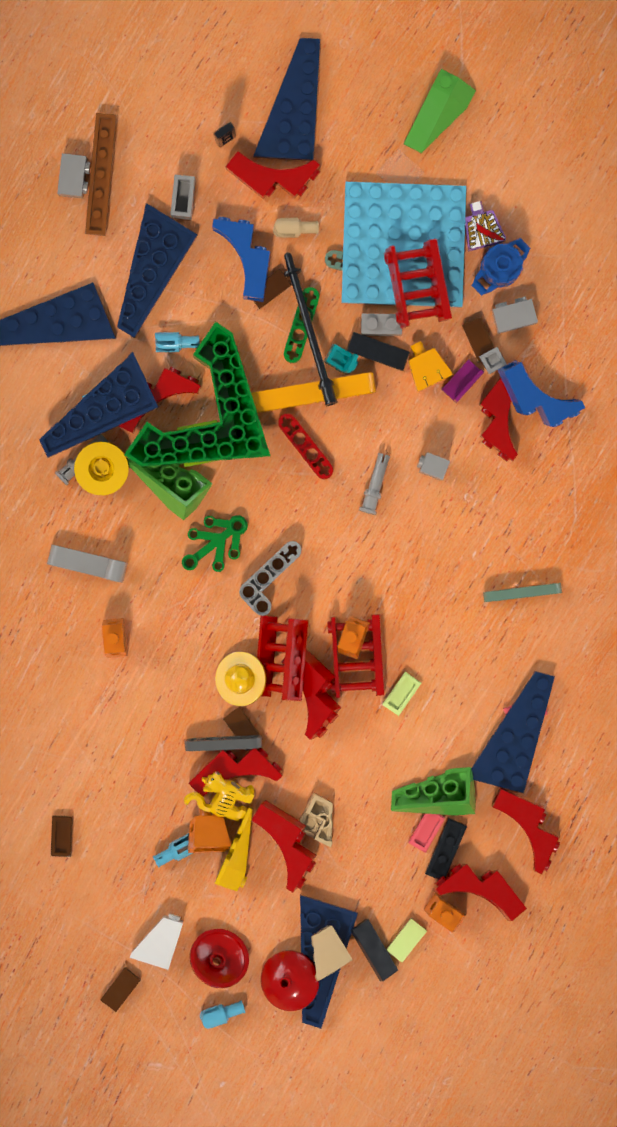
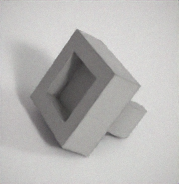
(492, 360)

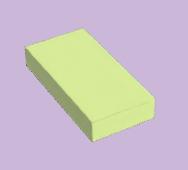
(401, 693)
(406, 940)

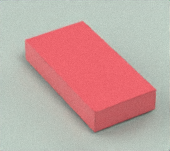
(426, 831)

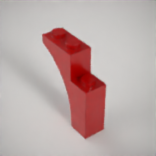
(263, 179)
(168, 385)
(497, 434)
(320, 705)
(225, 762)
(528, 816)
(286, 833)
(491, 887)

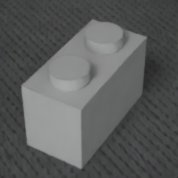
(72, 176)
(183, 197)
(514, 315)
(380, 325)
(433, 466)

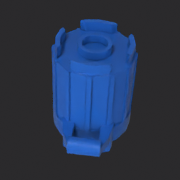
(501, 266)

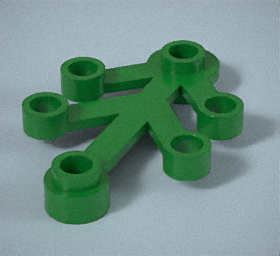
(218, 541)

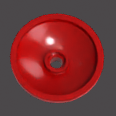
(227, 950)
(301, 980)

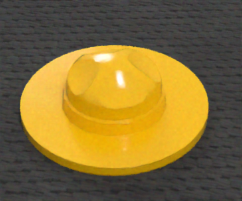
(101, 468)
(240, 678)

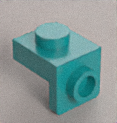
(341, 359)

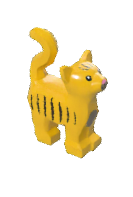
(226, 795)

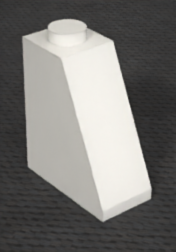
(160, 943)

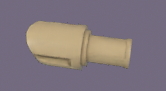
(294, 227)

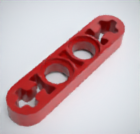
(303, 448)

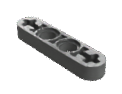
(223, 743)

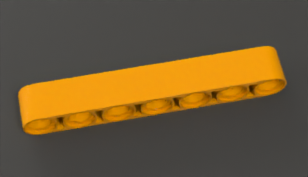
(309, 392)

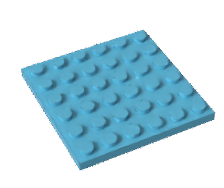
(403, 217)

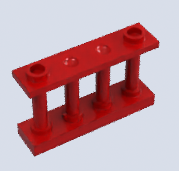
(433, 271)
(294, 655)
(374, 664)

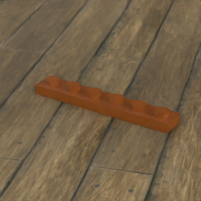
(100, 174)

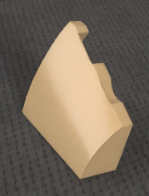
(318, 819)
(328, 952)

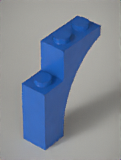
(253, 260)
(528, 397)

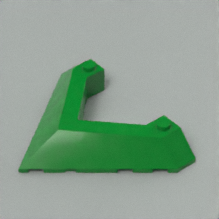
(239, 429)

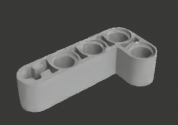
(87, 563)
(273, 574)

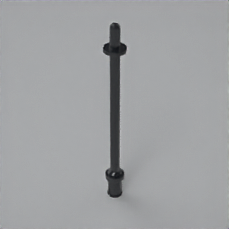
(325, 384)

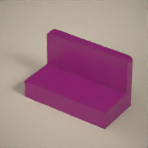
(462, 381)

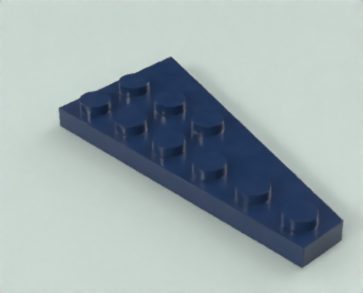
(293, 116)
(156, 258)
(62, 319)
(109, 404)
(512, 746)
(314, 917)

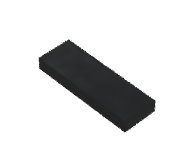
(224, 134)
(377, 351)
(446, 849)
(374, 950)

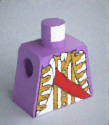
(482, 228)

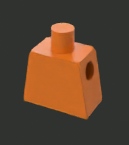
(353, 637)
(114, 638)
(208, 834)
(444, 913)

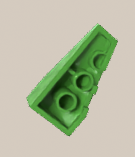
(443, 105)
(174, 486)
(444, 794)

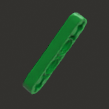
(298, 324)

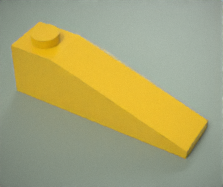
(234, 866)

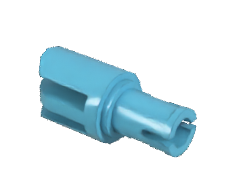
(174, 341)
(177, 850)
(219, 1014)

